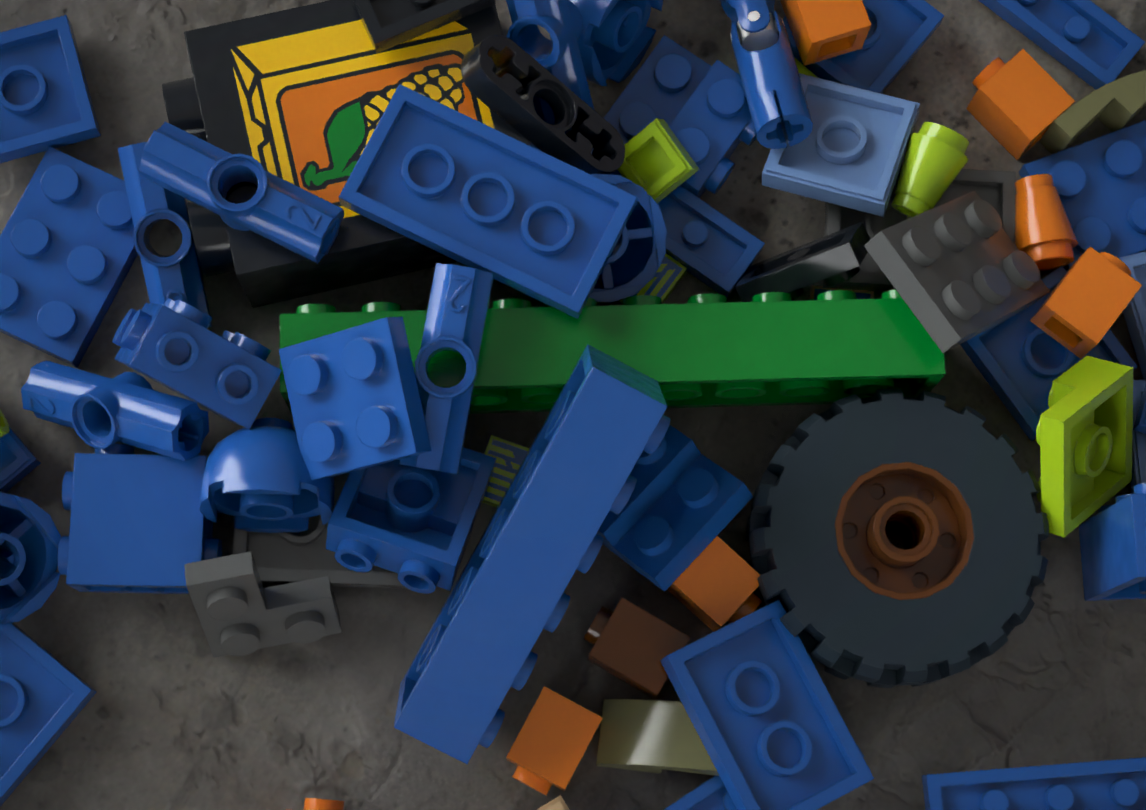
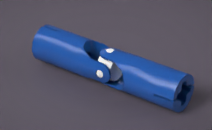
(768, 73)

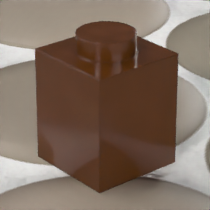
(632, 644)

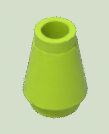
(929, 168)

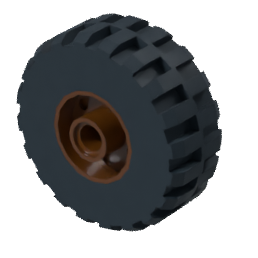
(963, 527)

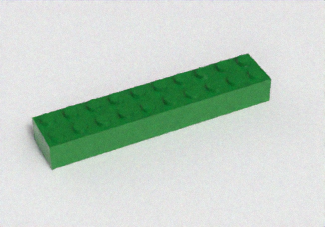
(696, 351)

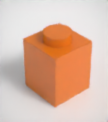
(826, 27)
(1017, 102)
(1087, 301)
(718, 586)
(552, 742)

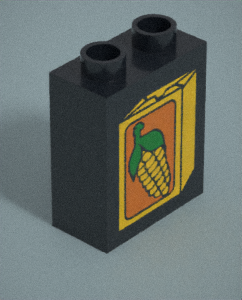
(303, 102)

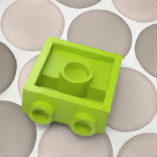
(1085, 441)

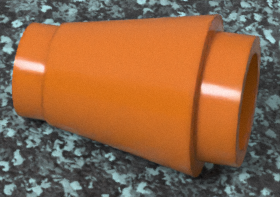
(1042, 223)

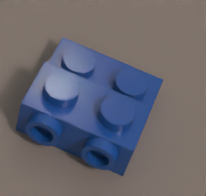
(698, 103)
(673, 510)
(409, 520)

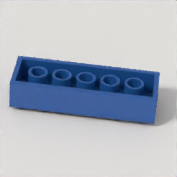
(529, 555)

